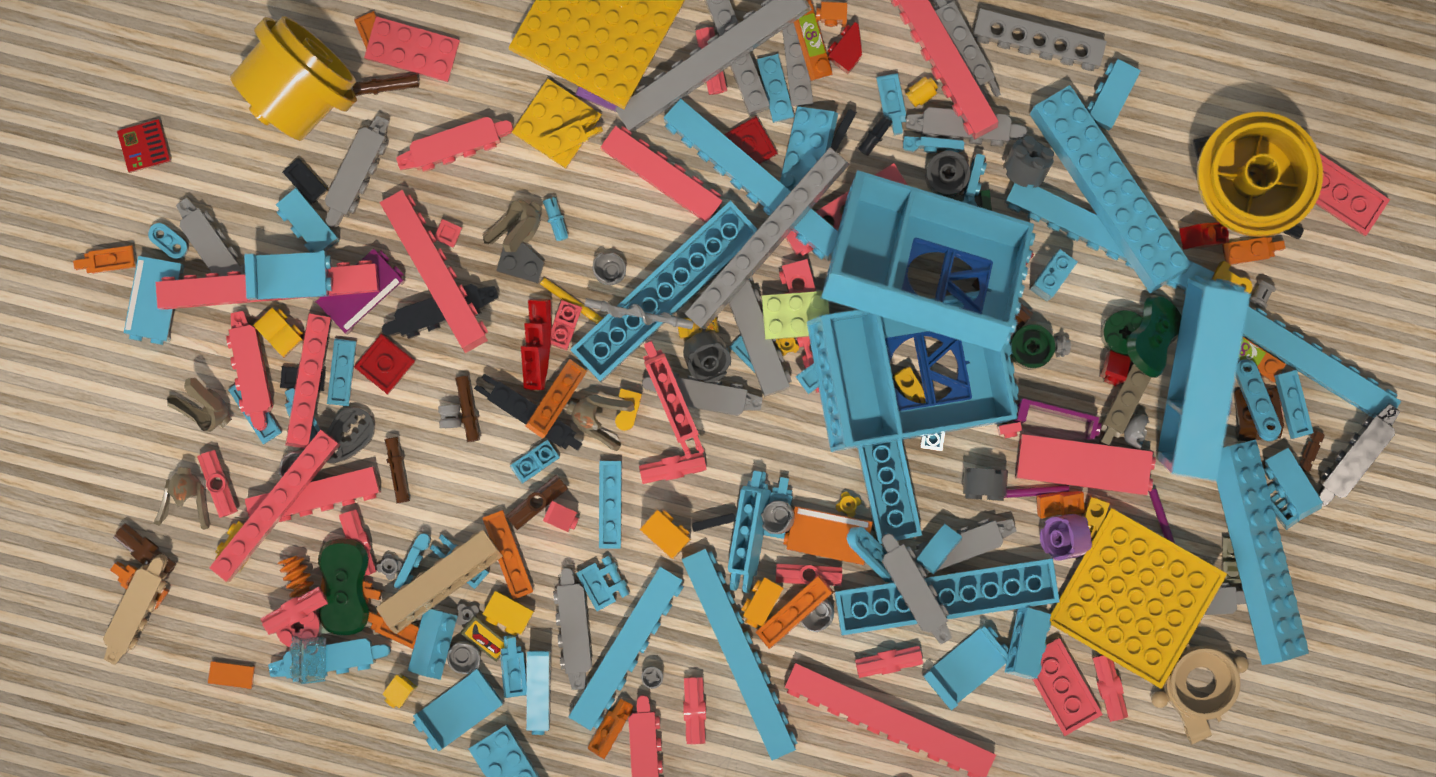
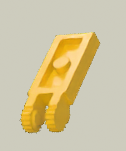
(569, 137)

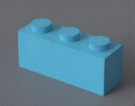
(1113, 93)
(306, 222)
(1292, 484)
(432, 643)
(1028, 643)

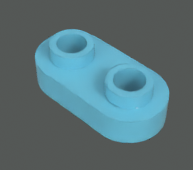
(168, 242)

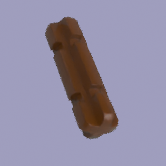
(1311, 450)

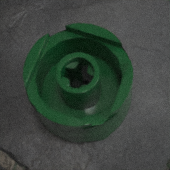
(1113, 324)
(1041, 338)

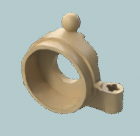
(1196, 710)

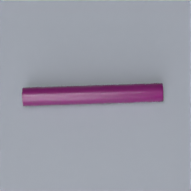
(1028, 492)
(1161, 515)

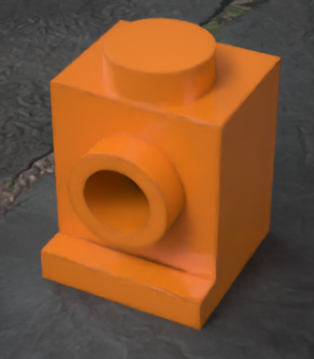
(832, 14)

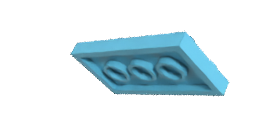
(808, 142)

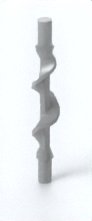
(636, 310)

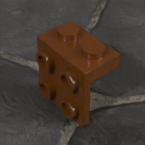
(1246, 428)

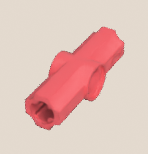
(717, 84)
(672, 468)
(223, 497)
(354, 530)
(794, 574)
(294, 610)
(889, 661)
(1110, 688)
(694, 710)

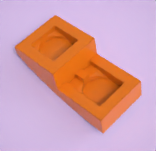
(1060, 504)

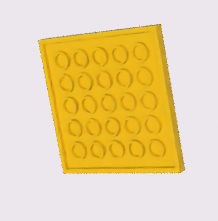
(596, 42)
(1137, 598)

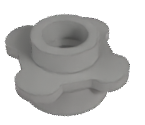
(1062, 346)
(395, 566)
(472, 611)

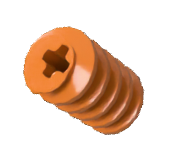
(296, 576)

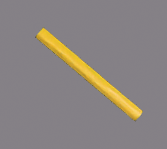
(568, 298)

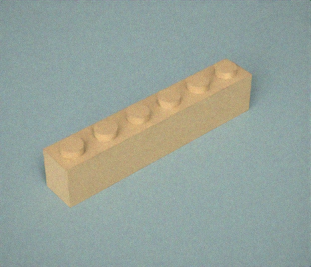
(439, 581)

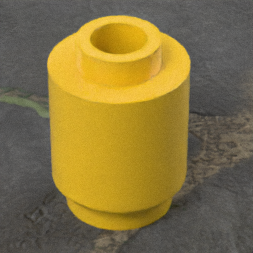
(922, 91)

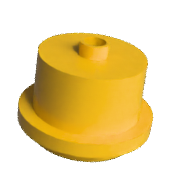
(292, 78)
(1278, 158)

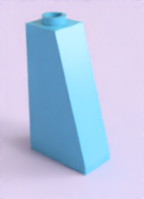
(538, 691)

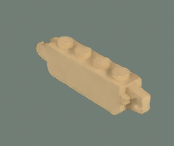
(134, 608)

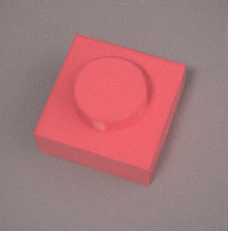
(448, 233)
(1009, 430)

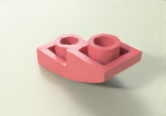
(564, 325)

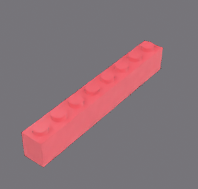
(948, 66)
(434, 272)
(274, 506)

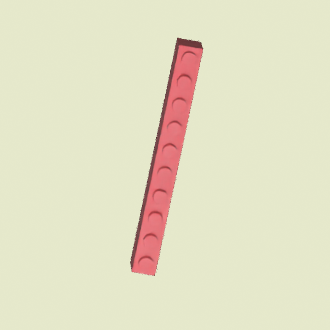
(232, 288)
(889, 720)

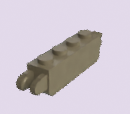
(1124, 404)

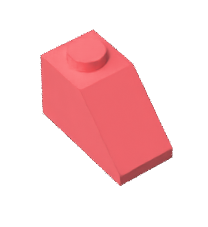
(561, 517)

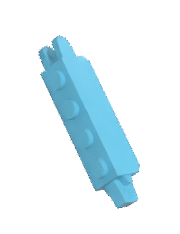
(748, 532)
(339, 657)

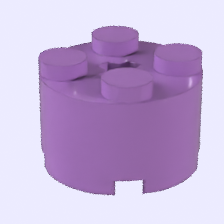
(1066, 537)

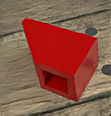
(848, 50)
(1203, 235)
(1115, 368)

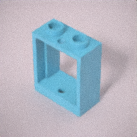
(1053, 275)

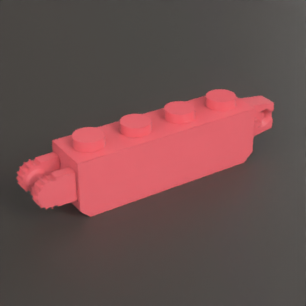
(453, 143)
(250, 370)
(671, 398)
(644, 741)

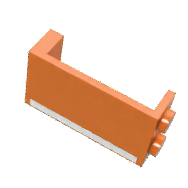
(824, 535)

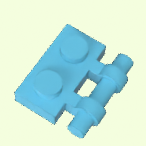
(596, 586)

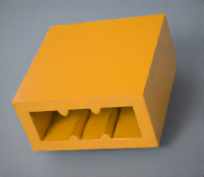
(761, 604)

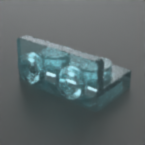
(308, 659)

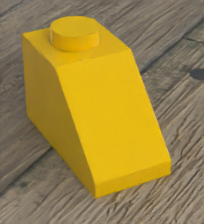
(399, 691)

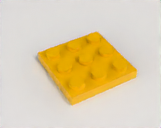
(549, 112)

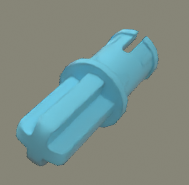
(555, 219)

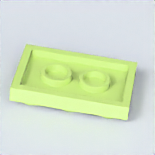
(788, 313)

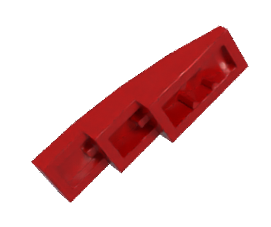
(538, 341)

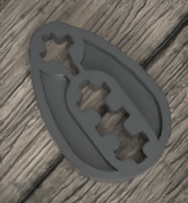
(359, 440)

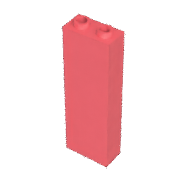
(1085, 465)

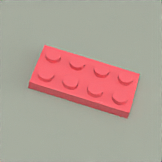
(412, 49)
(1349, 198)
(1065, 690)

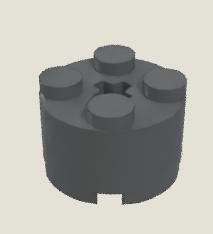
(1028, 162)
(958, 168)
(706, 356)
(985, 482)

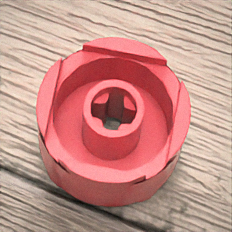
(311, 629)

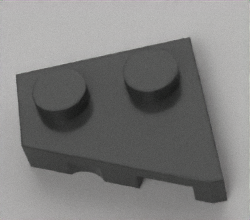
(521, 264)

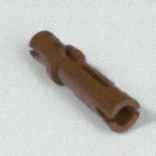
(383, 85)
(469, 417)
(397, 471)

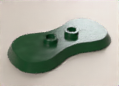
(1150, 342)
(343, 570)

